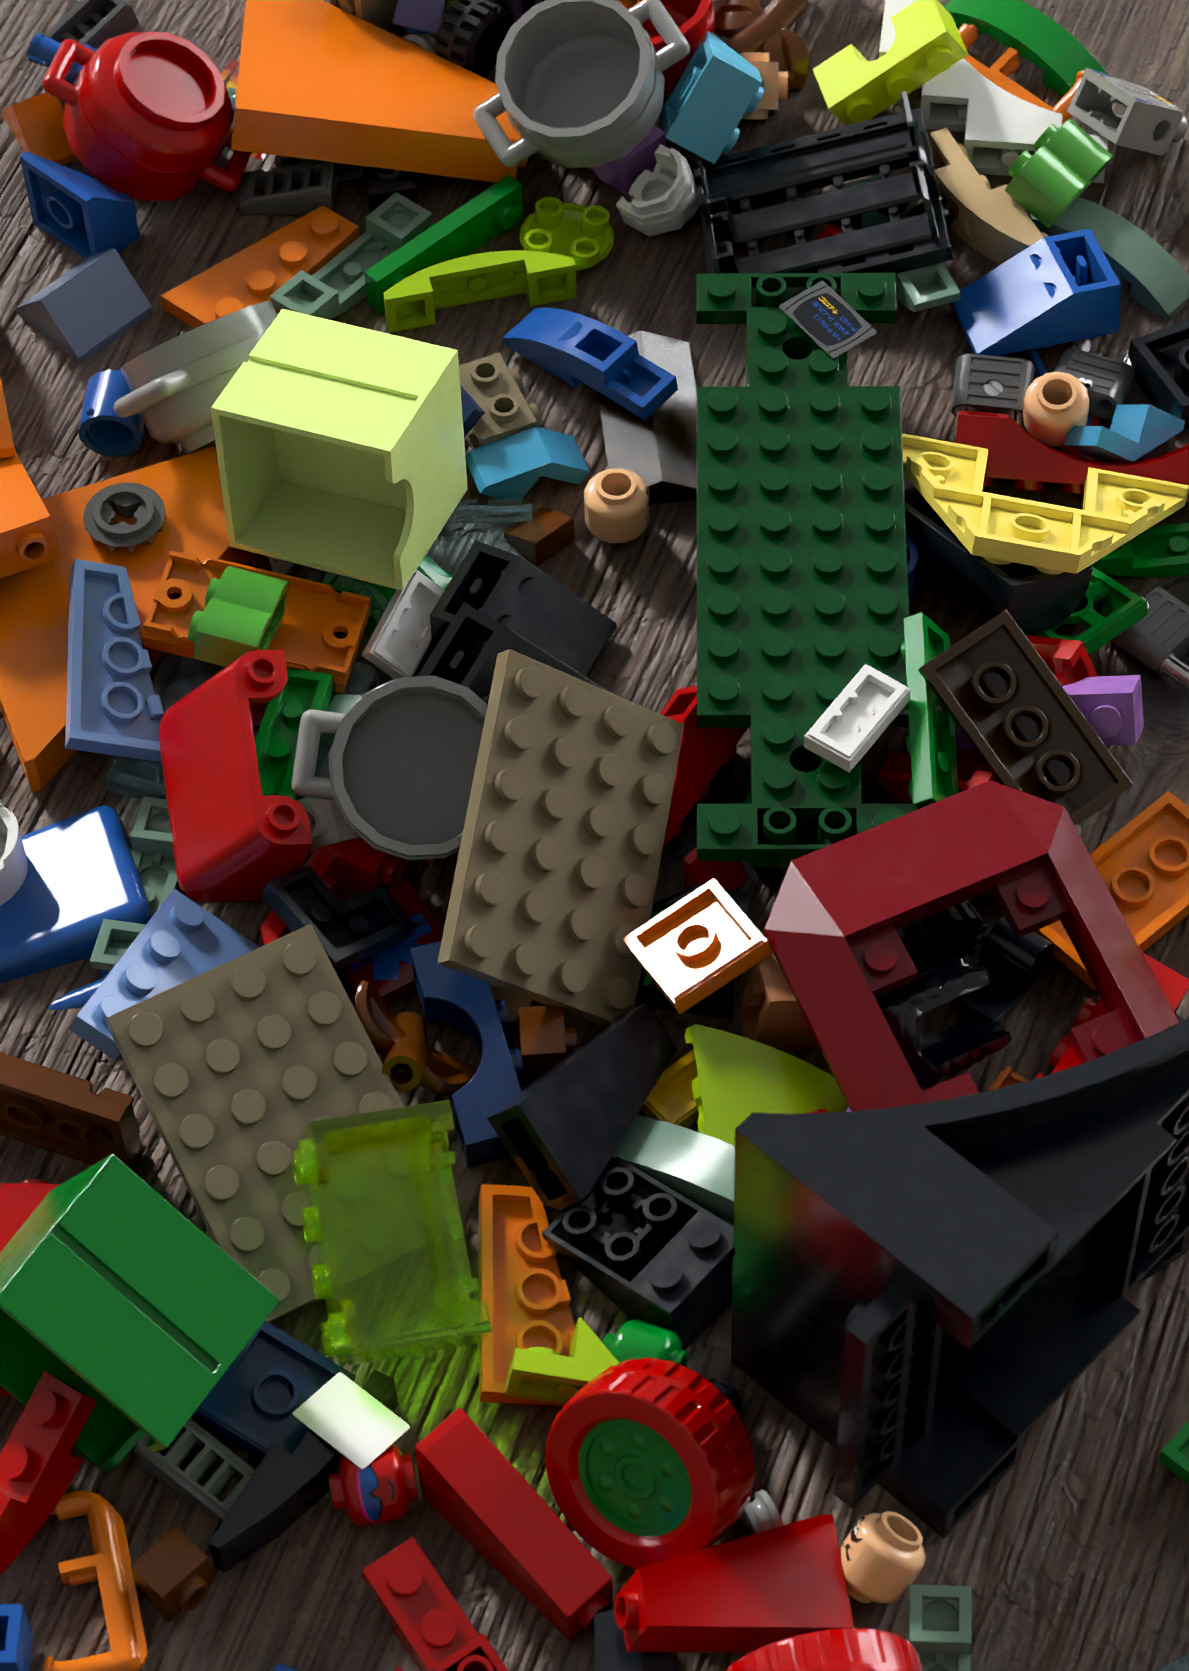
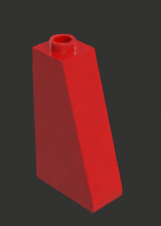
(511, 1525)
(739, 1593)

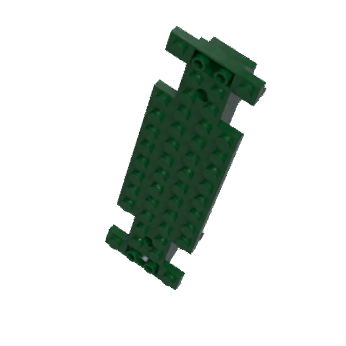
(794, 561)

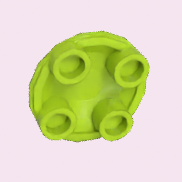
(569, 231)

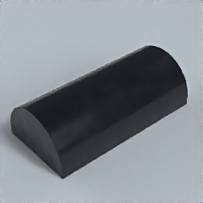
(1030, 596)

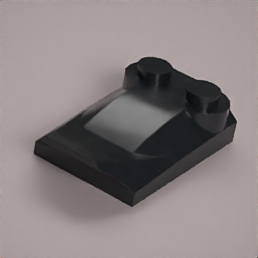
(1163, 368)

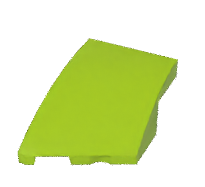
(750, 1077)

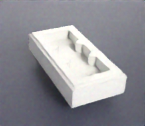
(404, 628)
(857, 718)

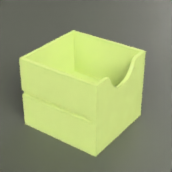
(341, 448)

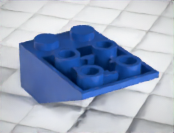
(1042, 297)

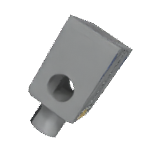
(1147, 123)

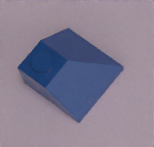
(78, 208)

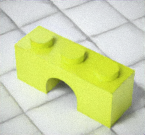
(922, 49)

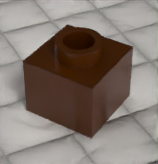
(544, 1039)
(173, 1574)

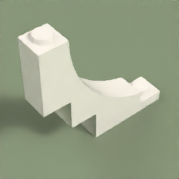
(994, 121)

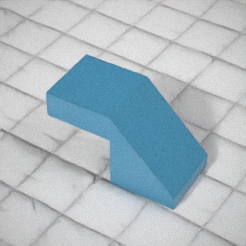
(1132, 434)
(517, 461)

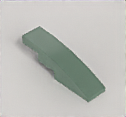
(683, 1161)

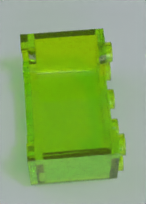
(387, 1234)

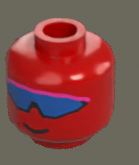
(379, 1491)

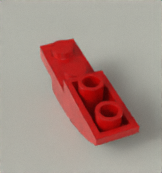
(39, 1461)
(427, 1614)

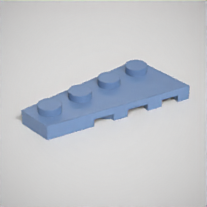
(108, 674)
(169, 950)

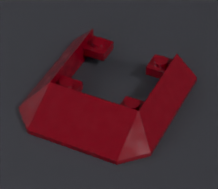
(846, 901)

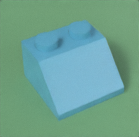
(711, 99)

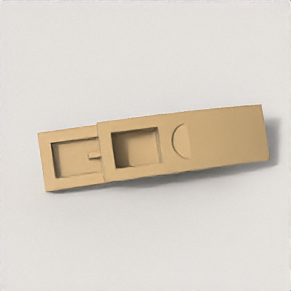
(985, 216)

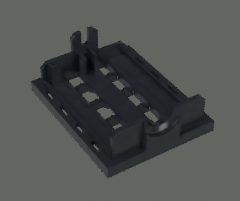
(815, 163)

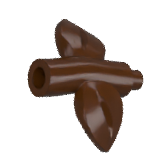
(766, 30)
(406, 1048)

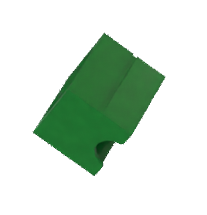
(123, 1307)

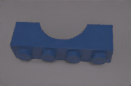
(471, 1008)

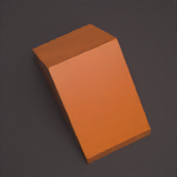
(40, 128)

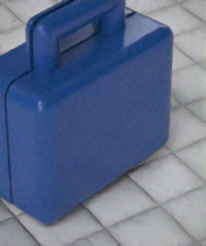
(73, 881)

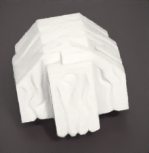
(663, 197)

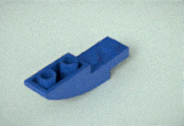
(595, 354)

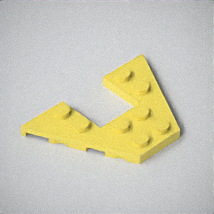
(1030, 531)

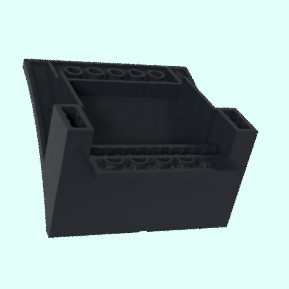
(955, 1263)

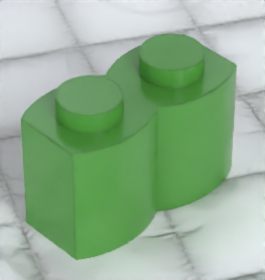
(1057, 171)
(238, 616)

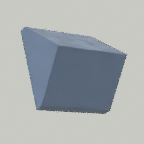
(88, 306)

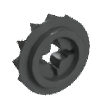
(128, 501)

